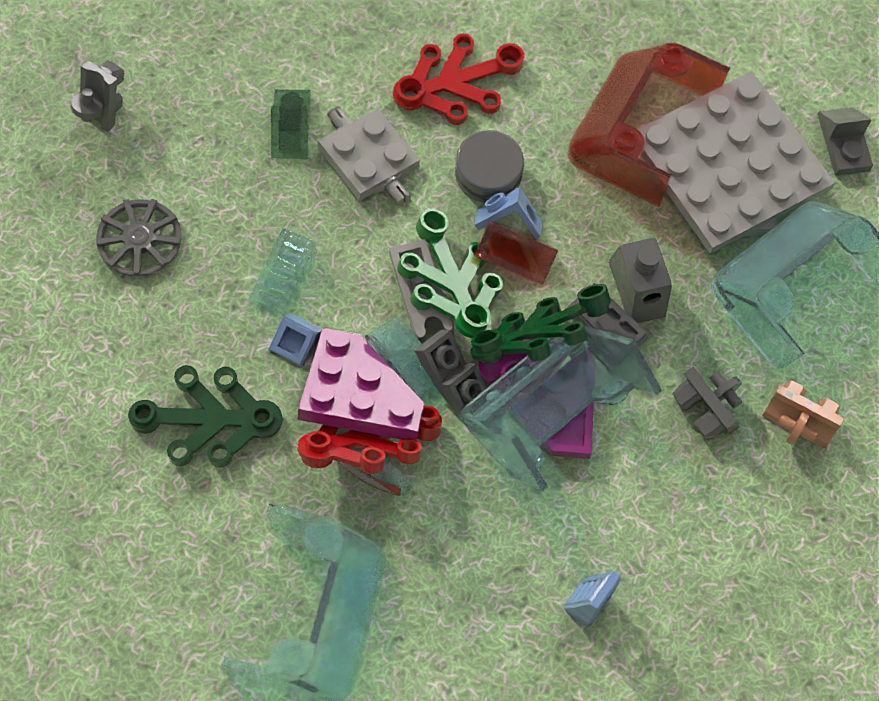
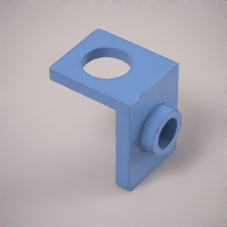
(503, 205)

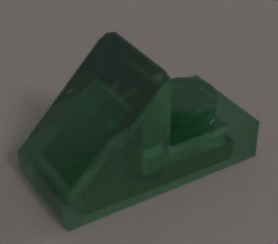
(290, 124)

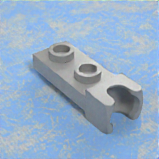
(419, 319)

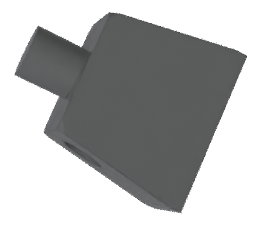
(642, 273)

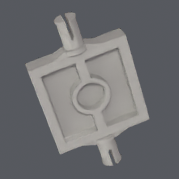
(368, 154)

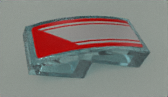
(388, 480)

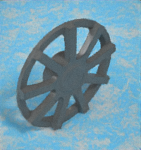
(138, 236)

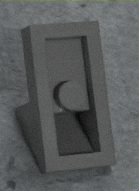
(845, 140)

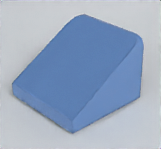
(295, 339)

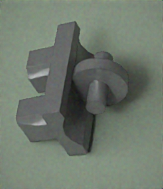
(98, 93)
(696, 389)

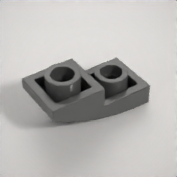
(449, 372)

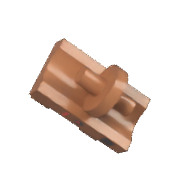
(803, 417)

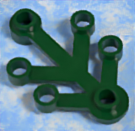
(542, 324)
(211, 418)

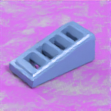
(592, 597)

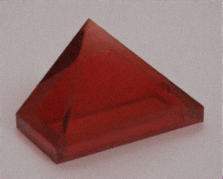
(516, 251)

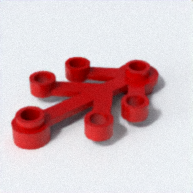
(454, 80)
(323, 446)

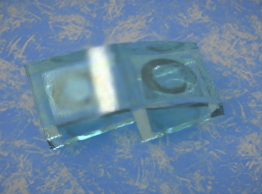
(397, 346)

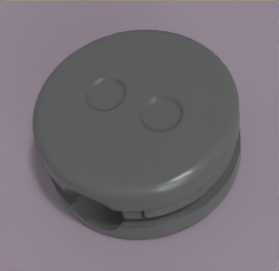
(488, 165)

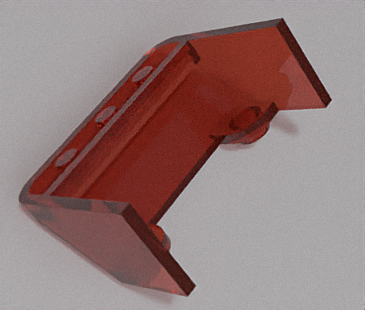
(613, 148)

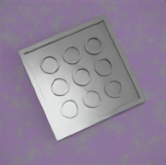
(733, 161)

